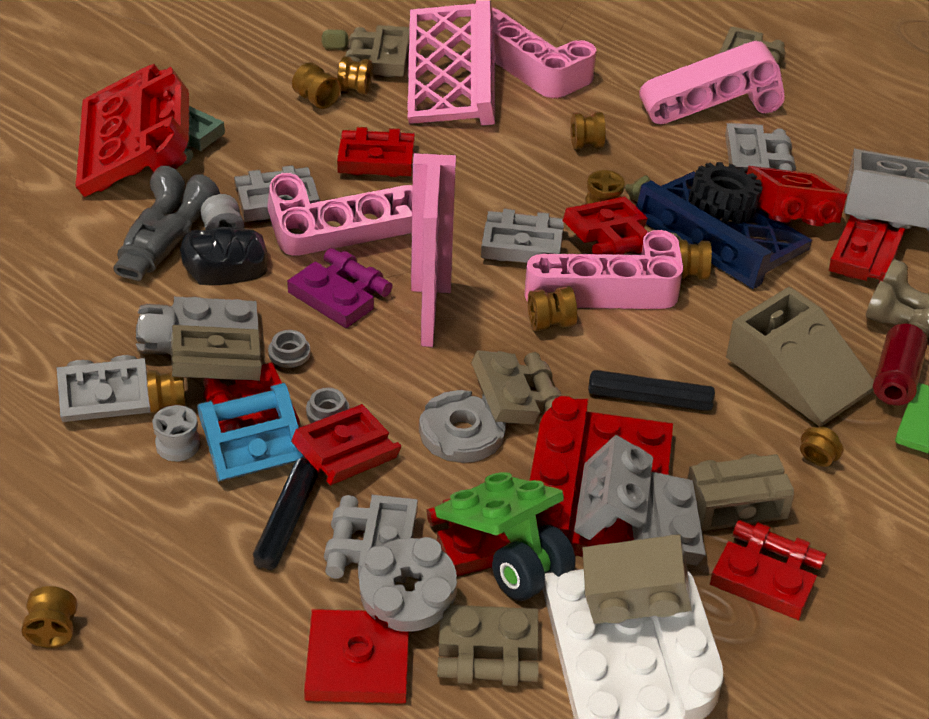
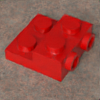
(798, 195)

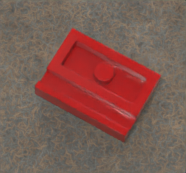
(865, 249)
(345, 443)

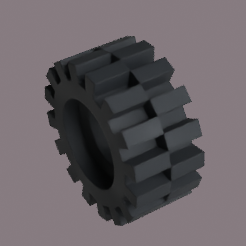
(725, 192)

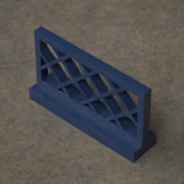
(731, 244)

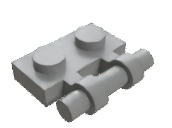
(749, 146)
(254, 191)
(520, 236)
(384, 521)

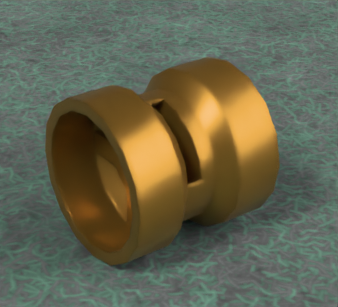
(316, 85)
(552, 308)

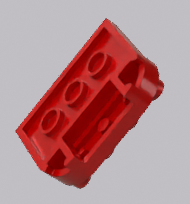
(132, 127)
(569, 439)

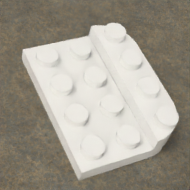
(633, 666)

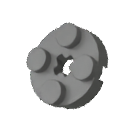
(408, 558)

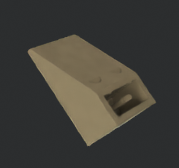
(799, 356)

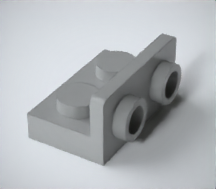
(103, 388)
(614, 487)

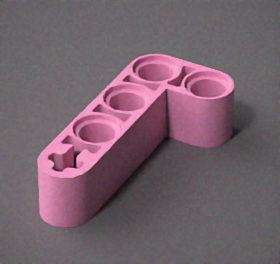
(539, 64)
(714, 80)
(389, 205)
(614, 280)

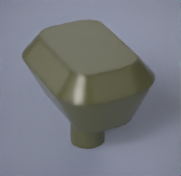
(335, 39)
(634, 188)

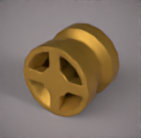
(355, 74)
(588, 130)
(604, 186)
(696, 259)
(164, 390)
(49, 617)

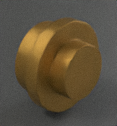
(821, 446)

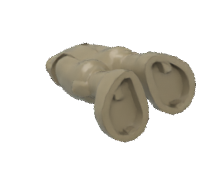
(898, 301)

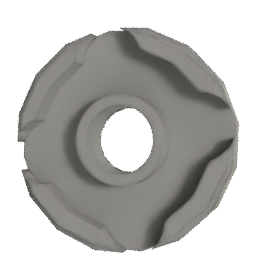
(456, 443)

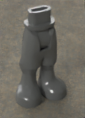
(157, 227)

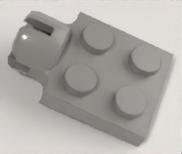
(157, 320)

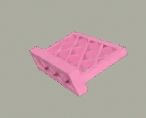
(481, 65)
(432, 233)

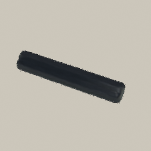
(651, 390)
(285, 515)

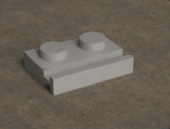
(673, 512)

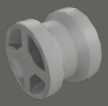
(223, 209)
(176, 433)

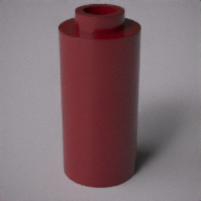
(900, 364)

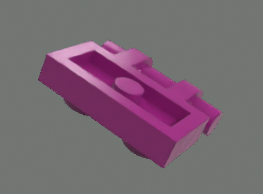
(335, 296)

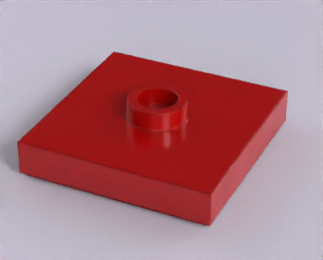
(355, 659)

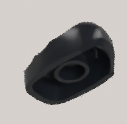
(224, 255)

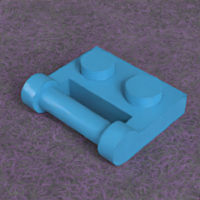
(254, 446)

